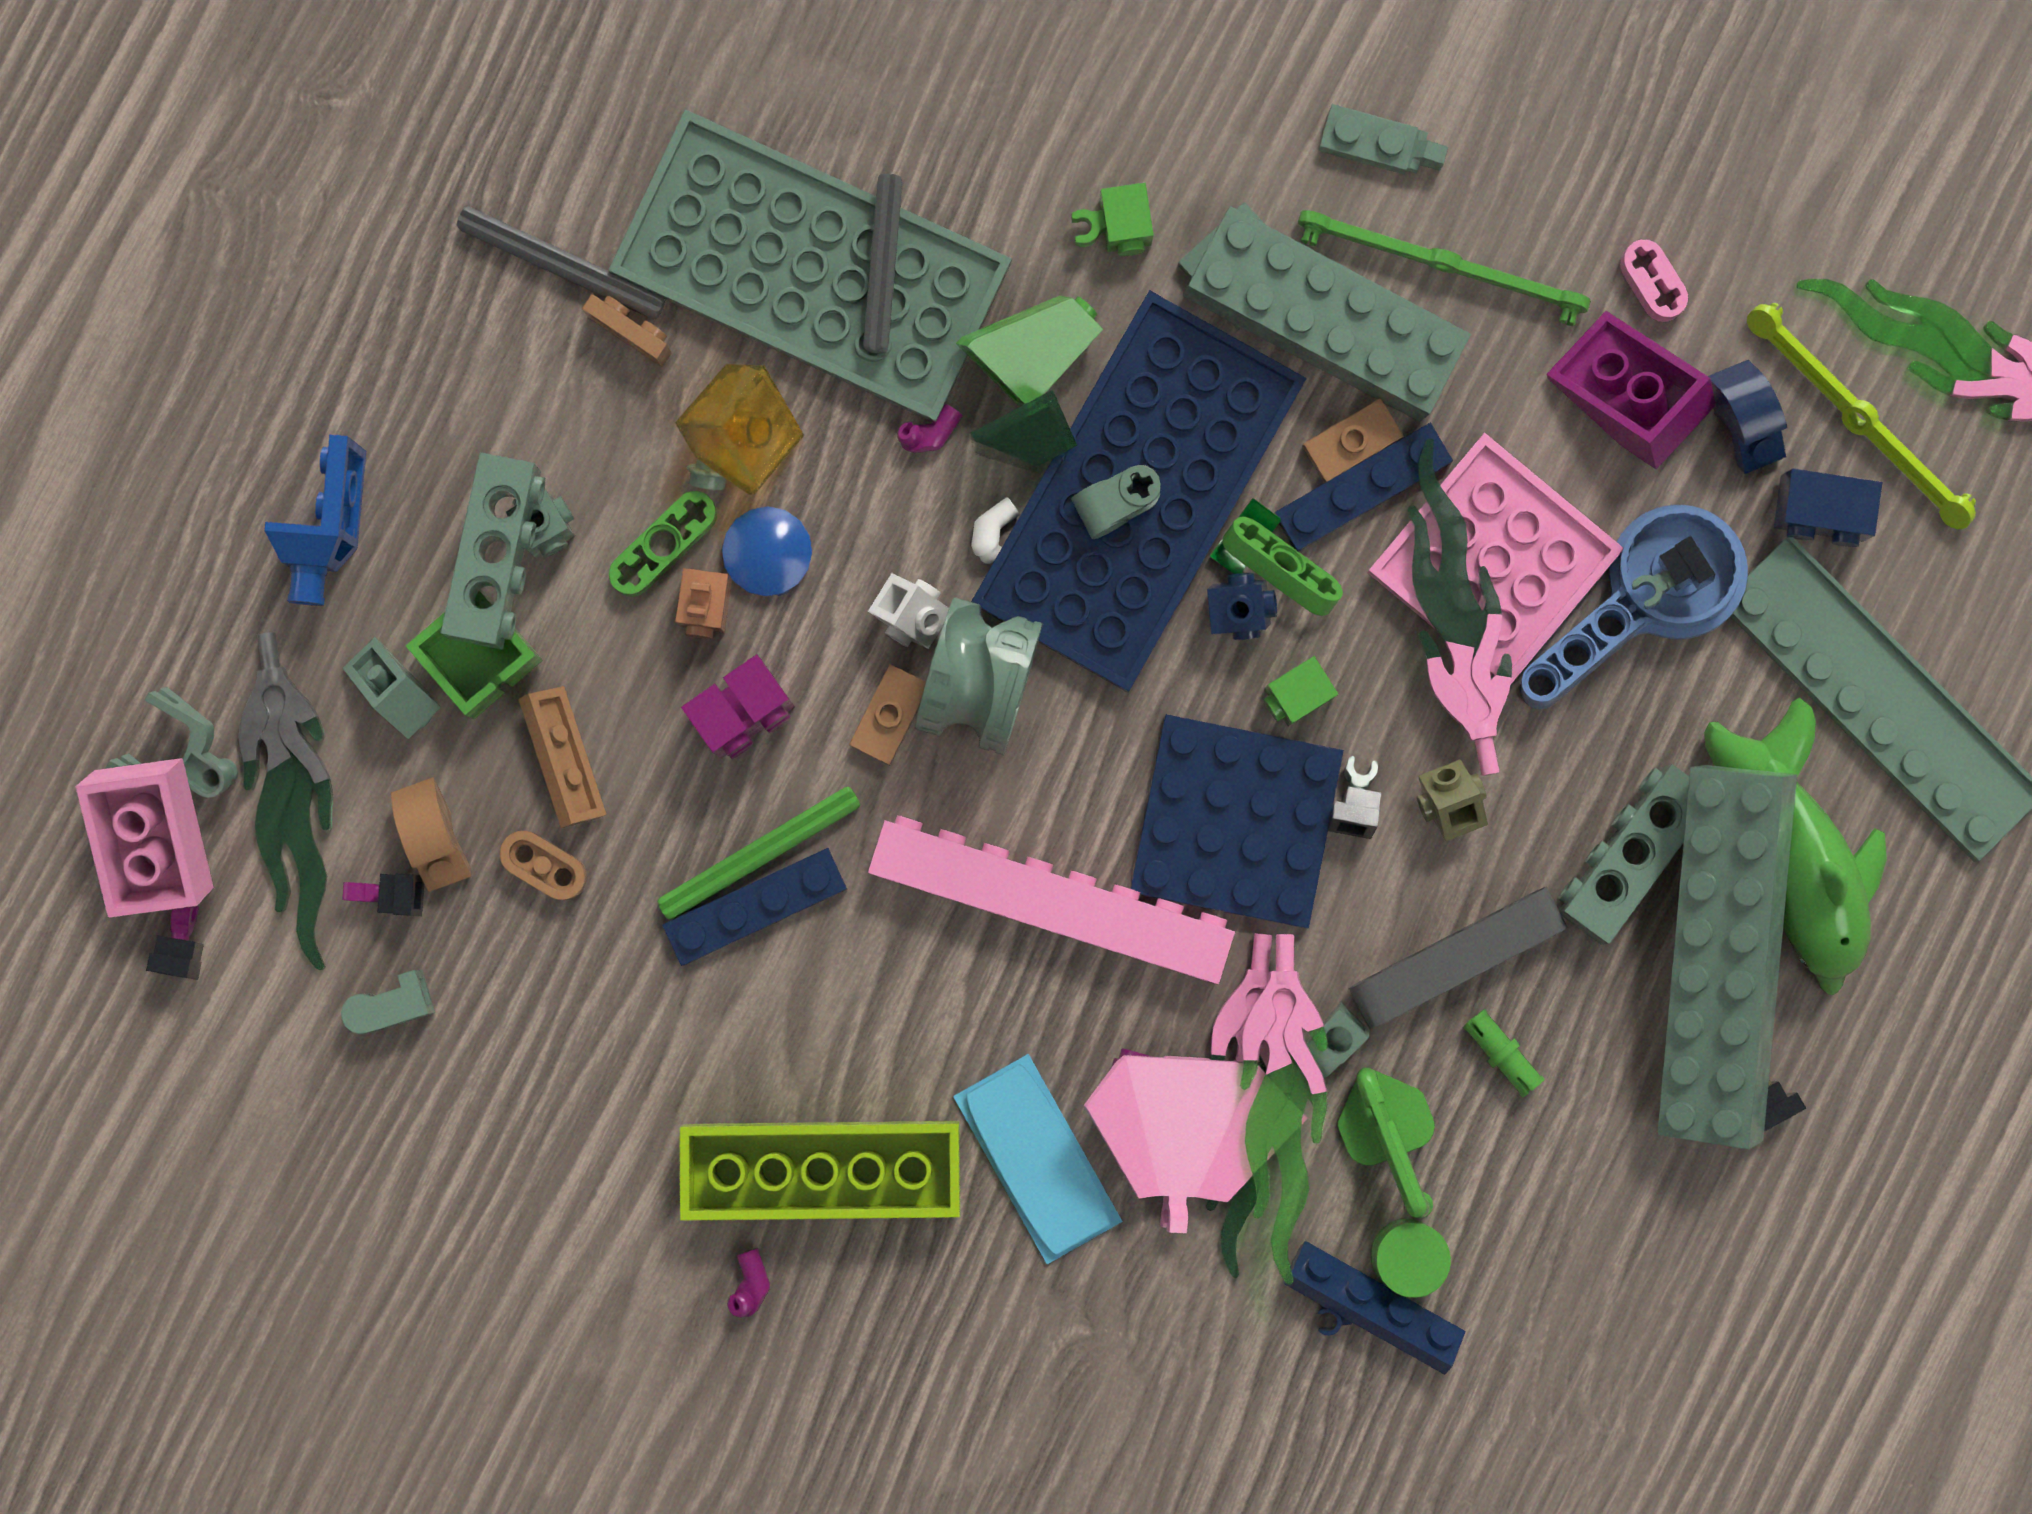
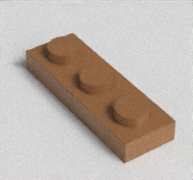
(562, 756)

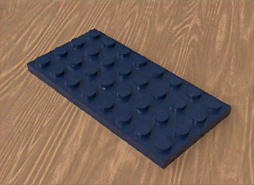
(1195, 414)

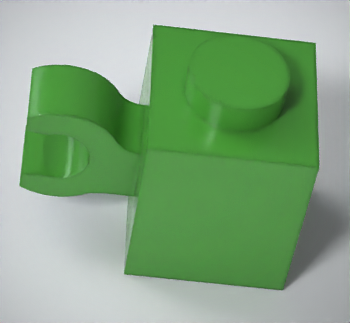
(1122, 218)

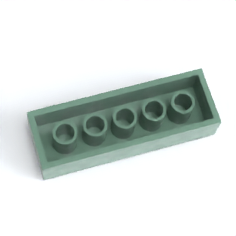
(1326, 314)

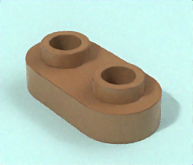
(544, 865)

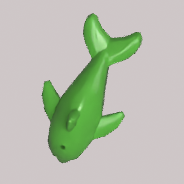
(1825, 883)

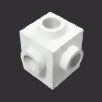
(910, 611)

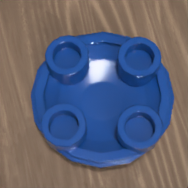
(767, 551)

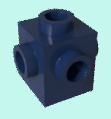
(1229, 617)

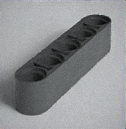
(1458, 957)

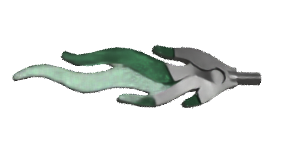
(287, 792)

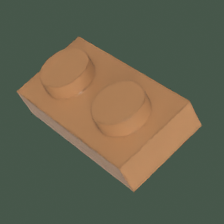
(644, 338)

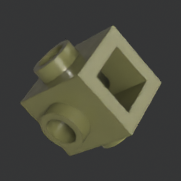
(1453, 800)

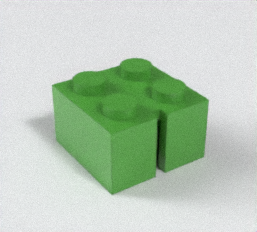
(471, 671)

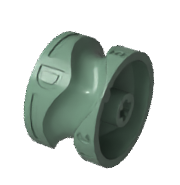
(978, 675)

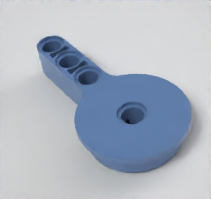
(1677, 615)

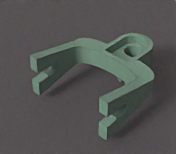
(198, 761)

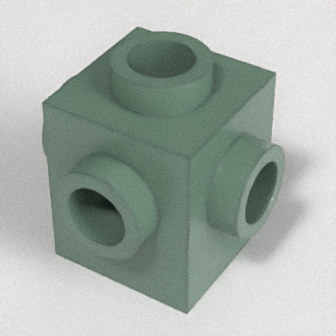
(555, 530)

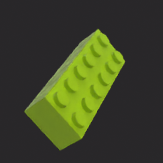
(820, 1170)

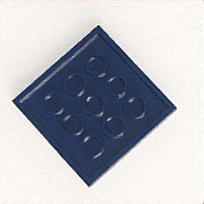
(1236, 821)

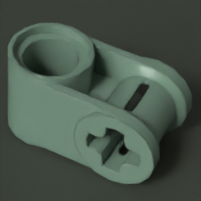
(1110, 505)

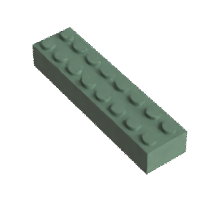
(1727, 955)

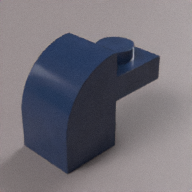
(1751, 413)

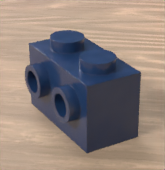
(1827, 506)

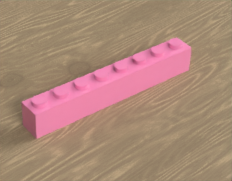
(1052, 901)

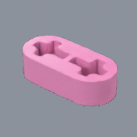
(1662, 274)

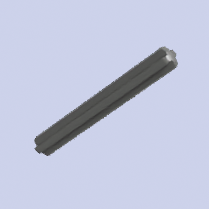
(559, 262)

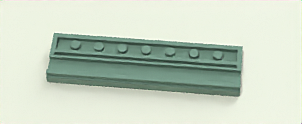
(1883, 699)

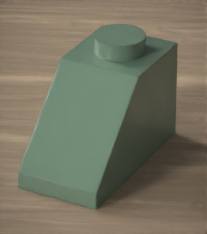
(391, 688)

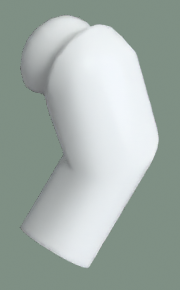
(987, 530)

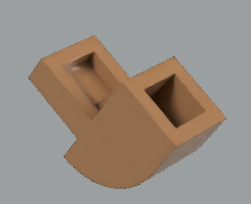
(428, 834)

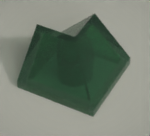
(1026, 434)

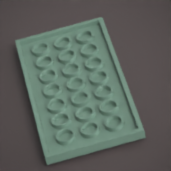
(789, 265)

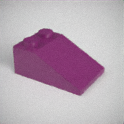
(1634, 388)

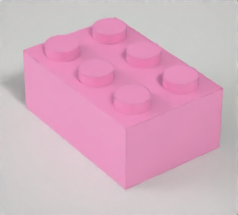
(144, 837)

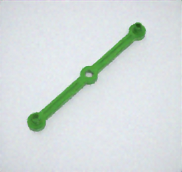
(1444, 260)

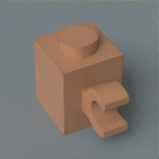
(703, 602)

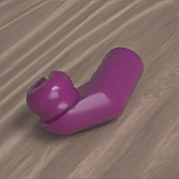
(929, 436)
(752, 1288)

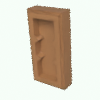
(1352, 440)
(889, 715)

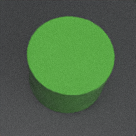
(1410, 1258)

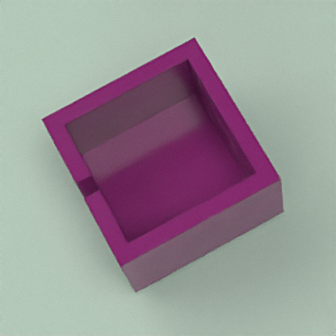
(741, 710)

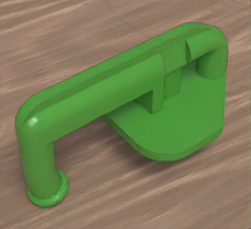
(1384, 1124)

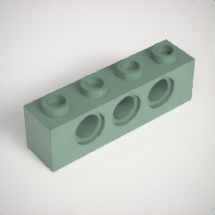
(493, 480)
(1580, 901)

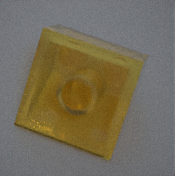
(740, 426)

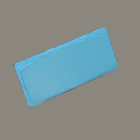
(1037, 1159)

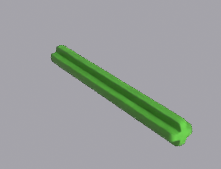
(758, 853)

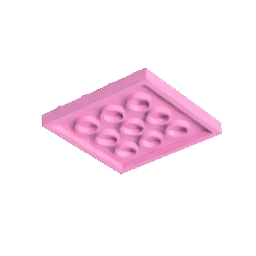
(1526, 536)

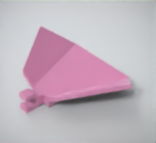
(1177, 1128)

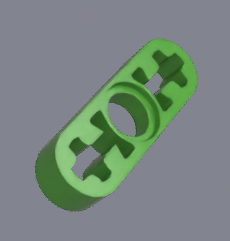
(676, 510)
(1262, 550)

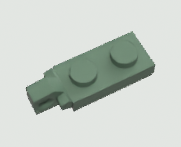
(1379, 142)

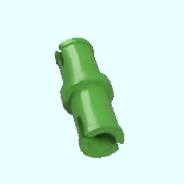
(1503, 1053)

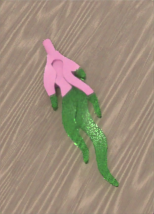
(1949, 341)
(1284, 1093)

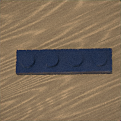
(1359, 489)
(754, 907)
(1375, 1308)

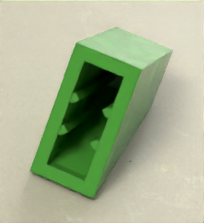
(1033, 346)

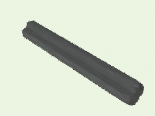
(883, 263)

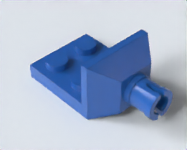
(324, 548)

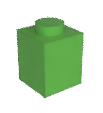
(1299, 692)

